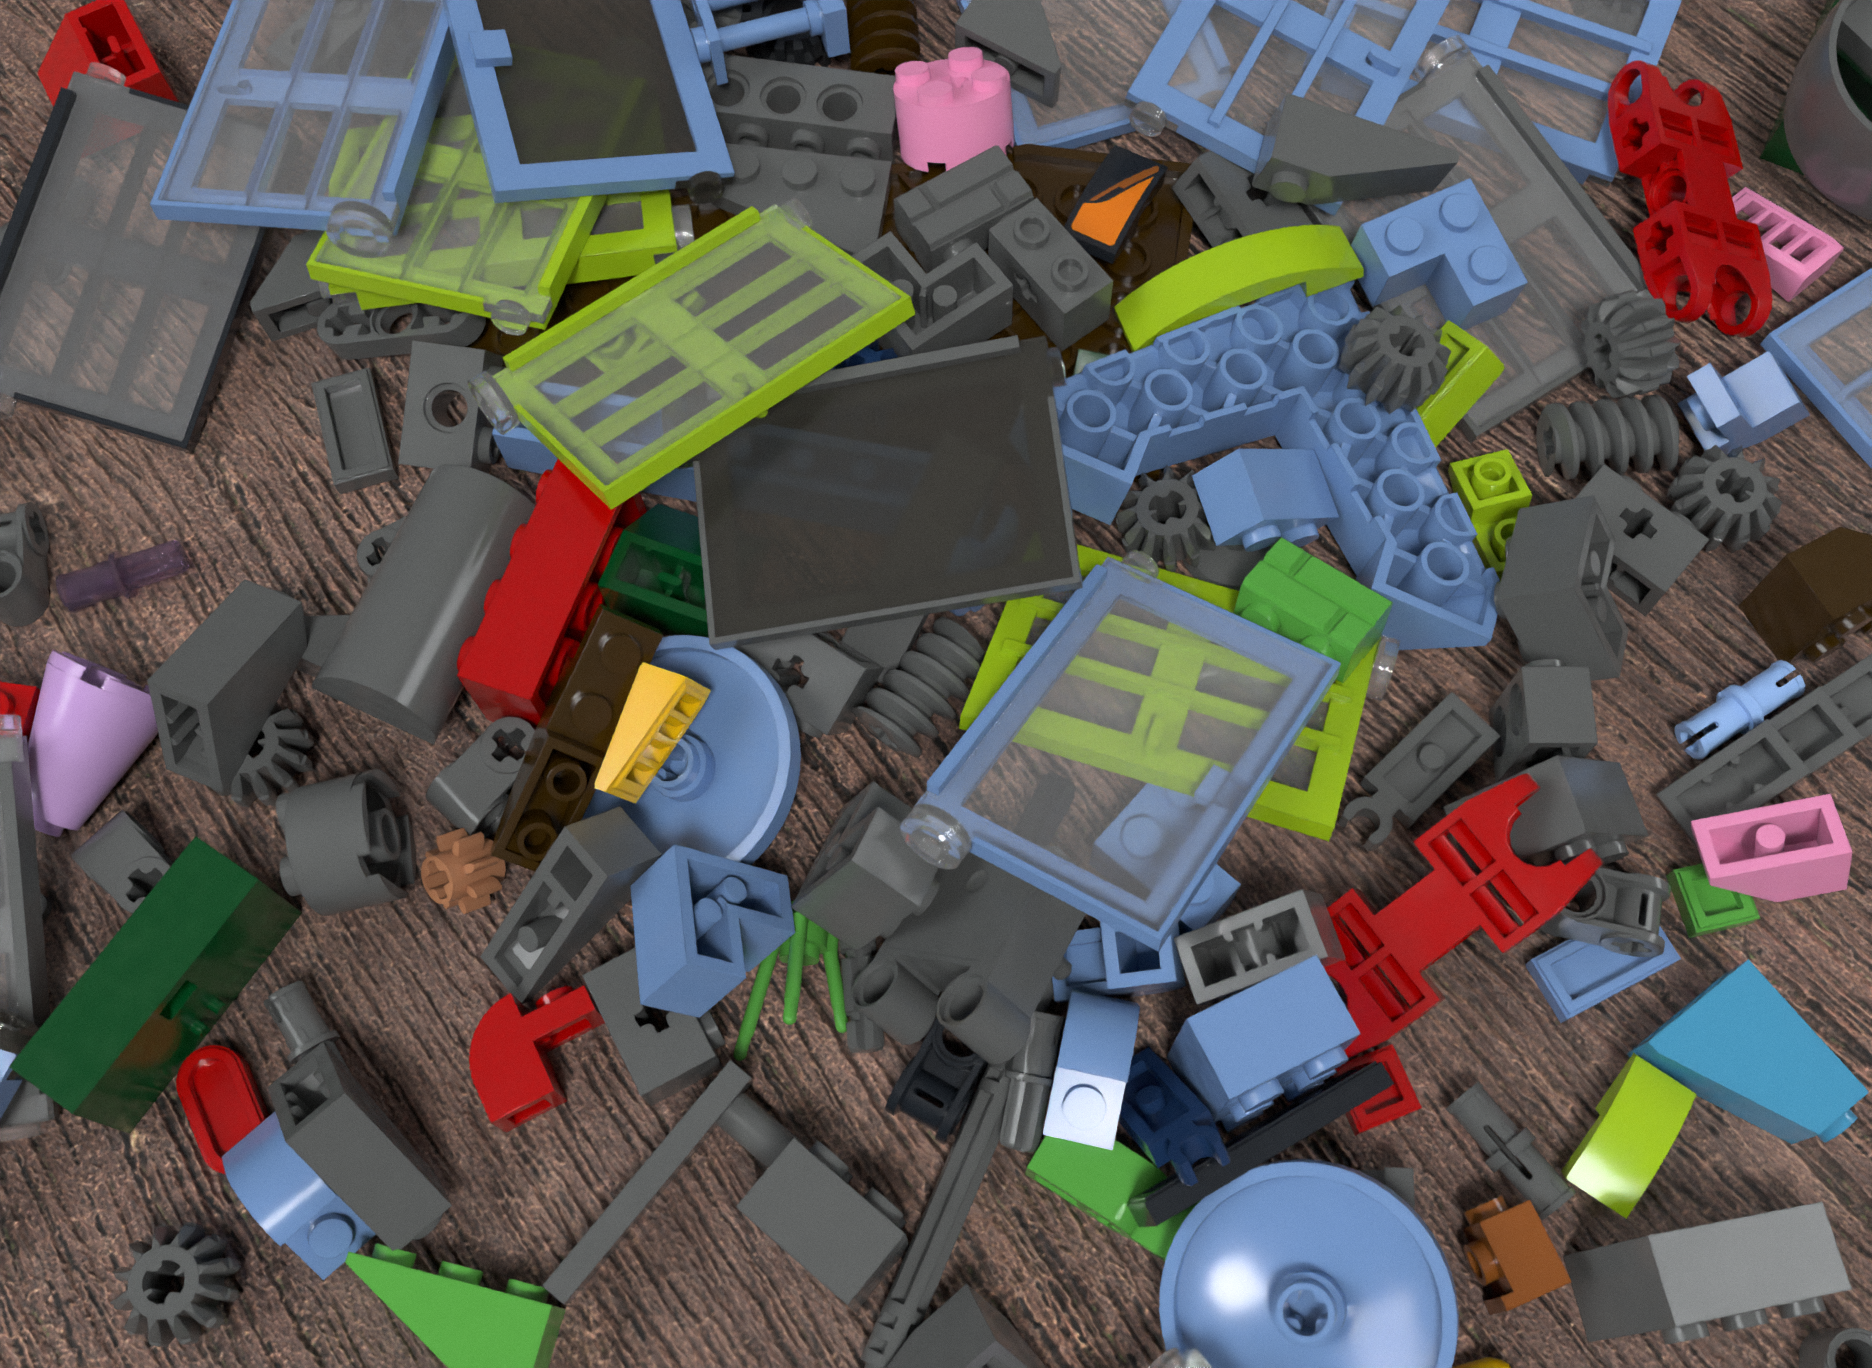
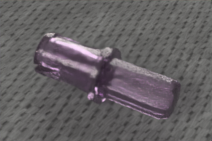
(120, 575)

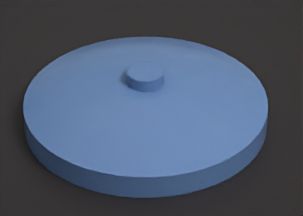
(733, 767)
(1308, 1273)

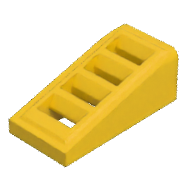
(648, 730)

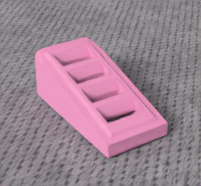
(1807, 243)

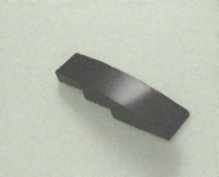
(1777, 751)

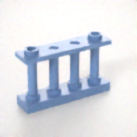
(818, 17)

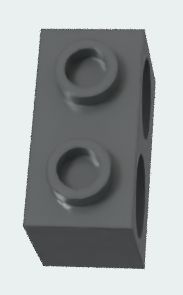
(1543, 715)

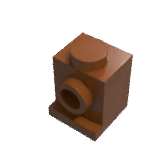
(1511, 1254)

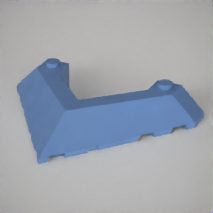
(1279, 375)

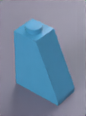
(1756, 1059)

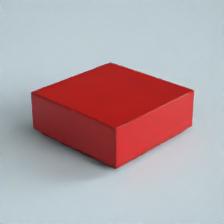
(1389, 1104)

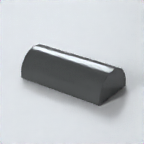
(425, 601)

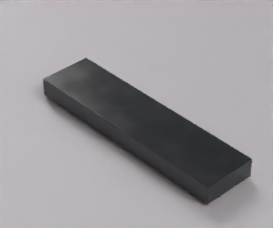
(1262, 1142)

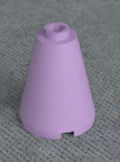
(83, 739)

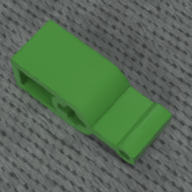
(1101, 1185)

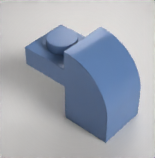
(1742, 405)
(1119, 965)
(1092, 1069)
(293, 1200)

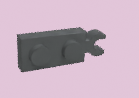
(1421, 768)

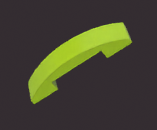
(1236, 274)

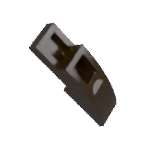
(573, 737)

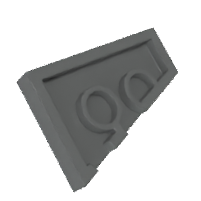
(839, 192)

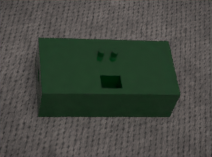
(156, 989)

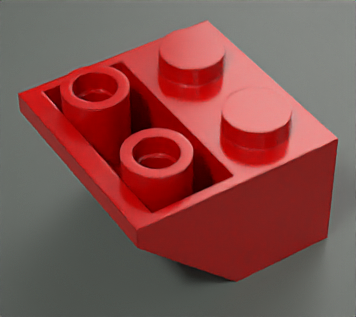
(106, 35)

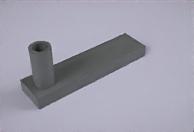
(719, 1105)

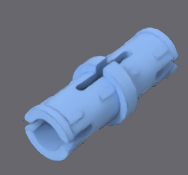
(1739, 709)

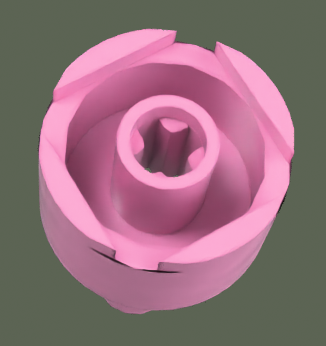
(952, 108)

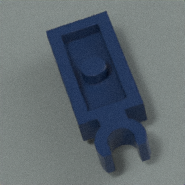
(1168, 1118)

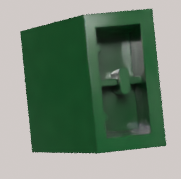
(659, 573)

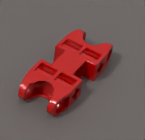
(1692, 227)
(1446, 911)

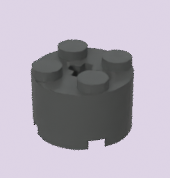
(346, 843)

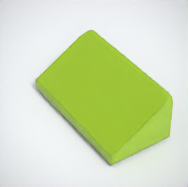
(1469, 374)

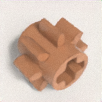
(462, 871)

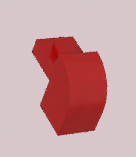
(511, 1053)

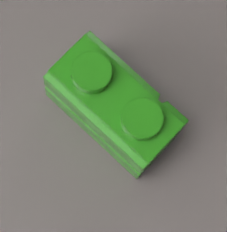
(1313, 605)

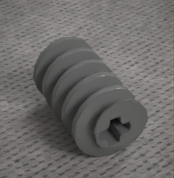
(1609, 433)
(922, 687)

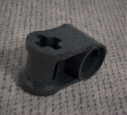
(940, 1077)

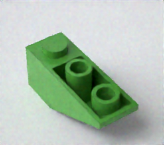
(458, 1317)

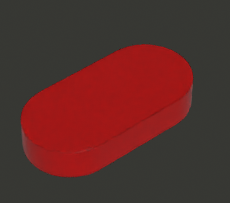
(219, 1100)

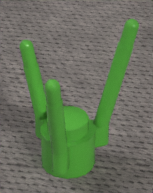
(797, 951)

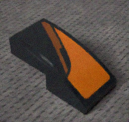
(1113, 203)

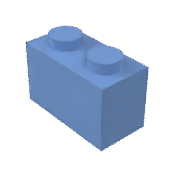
(1265, 496)

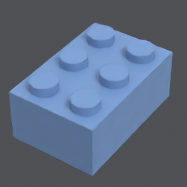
(1264, 1044)

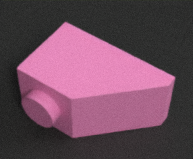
(1776, 850)

